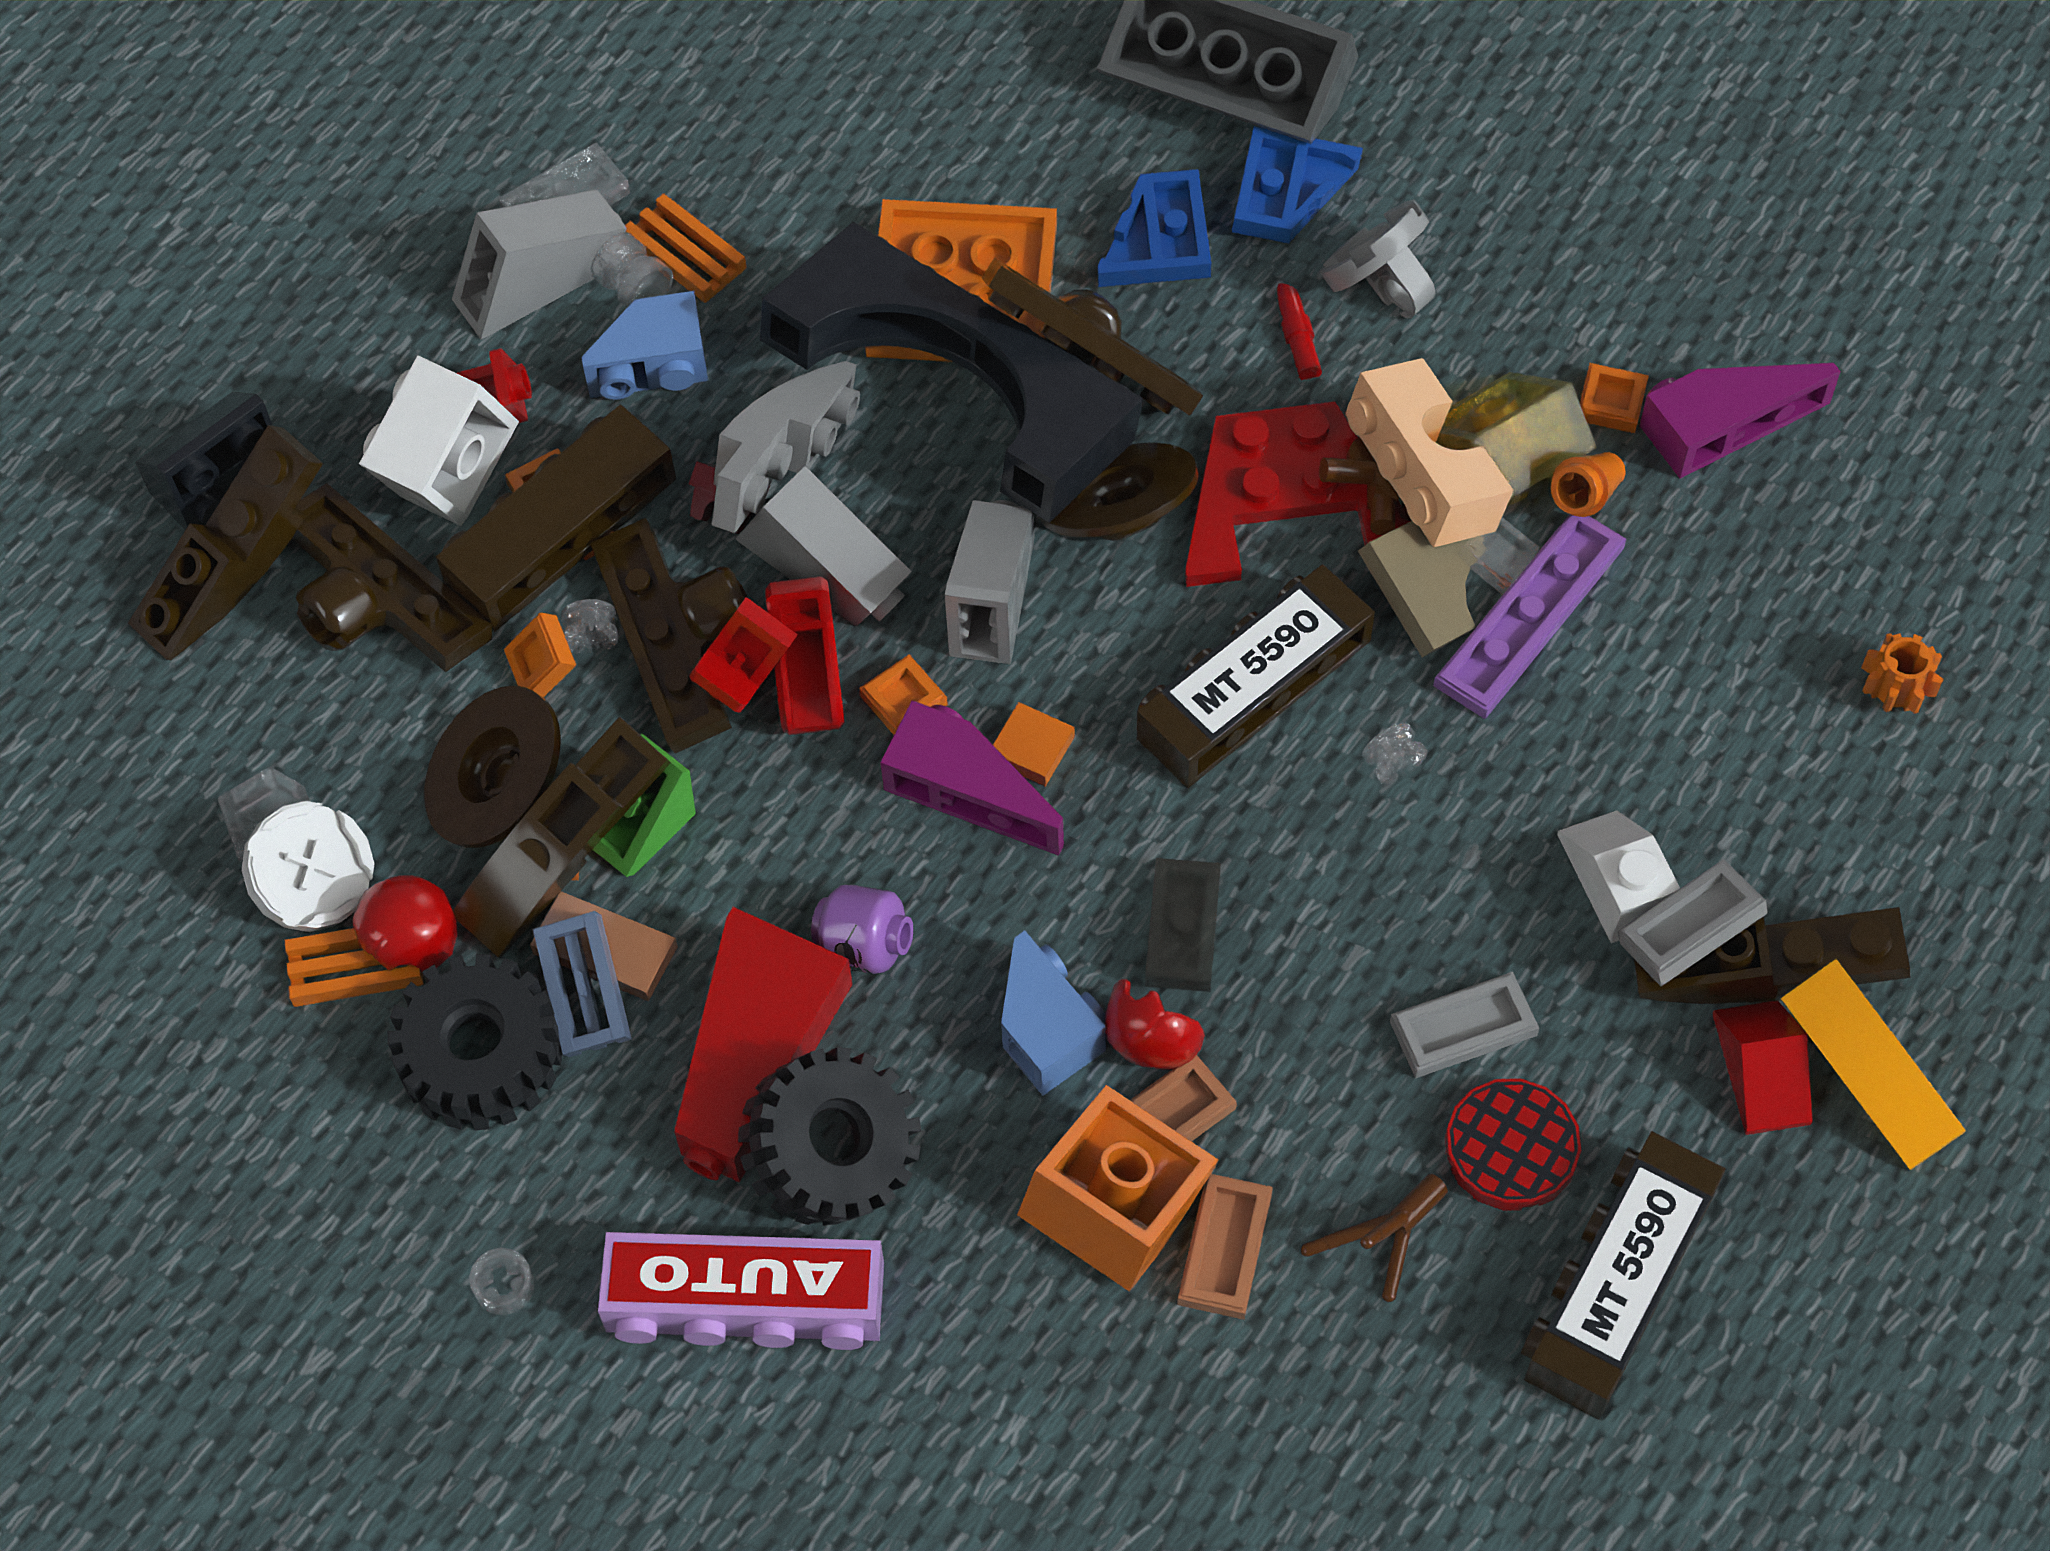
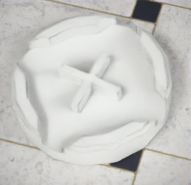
(307, 866)

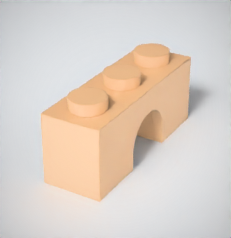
(1444, 489)

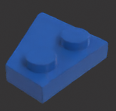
(1289, 183)
(1159, 233)

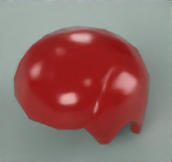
(405, 923)
(1148, 1033)

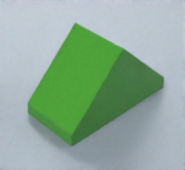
(650, 820)

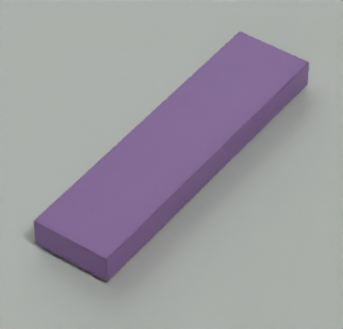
(1529, 614)

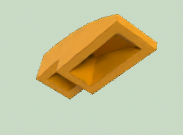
(1873, 1064)

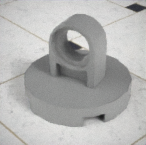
(1385, 261)

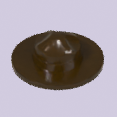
(1130, 493)
(491, 766)

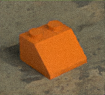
(1116, 1187)

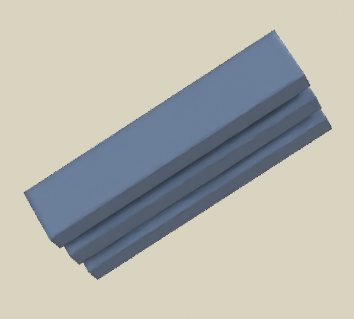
(596, 1036)

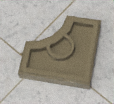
(1422, 585)

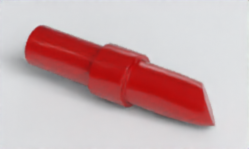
(1298, 332)

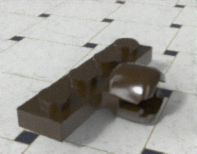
(1091, 330)
(377, 585)
(669, 628)

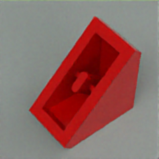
(1766, 1065)

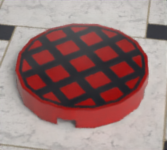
(1512, 1144)

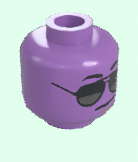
(863, 926)

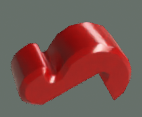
(809, 668)

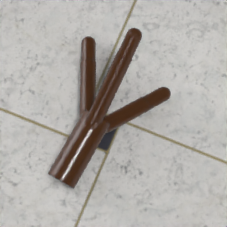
(1398, 1221)

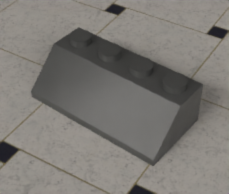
(1234, 60)

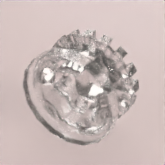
(590, 625)
(1394, 751)
(521, 1286)

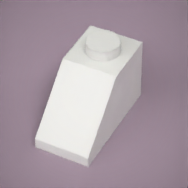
(1618, 868)

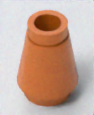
(1586, 482)

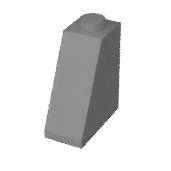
(530, 257)
(813, 535)
(989, 581)

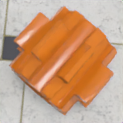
(1895, 687)

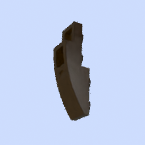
(228, 555)
(557, 836)
(1776, 958)

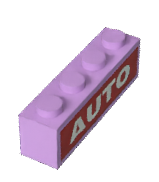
(741, 1288)

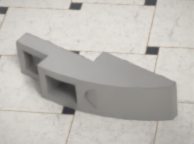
(780, 434)

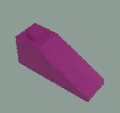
(1728, 408)
(957, 771)

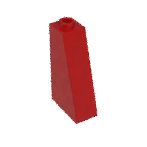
(762, 1010)

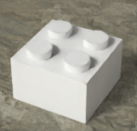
(438, 440)

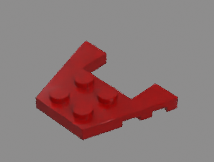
(1265, 471)

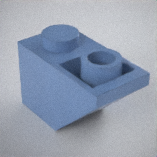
(648, 348)
(1044, 1019)

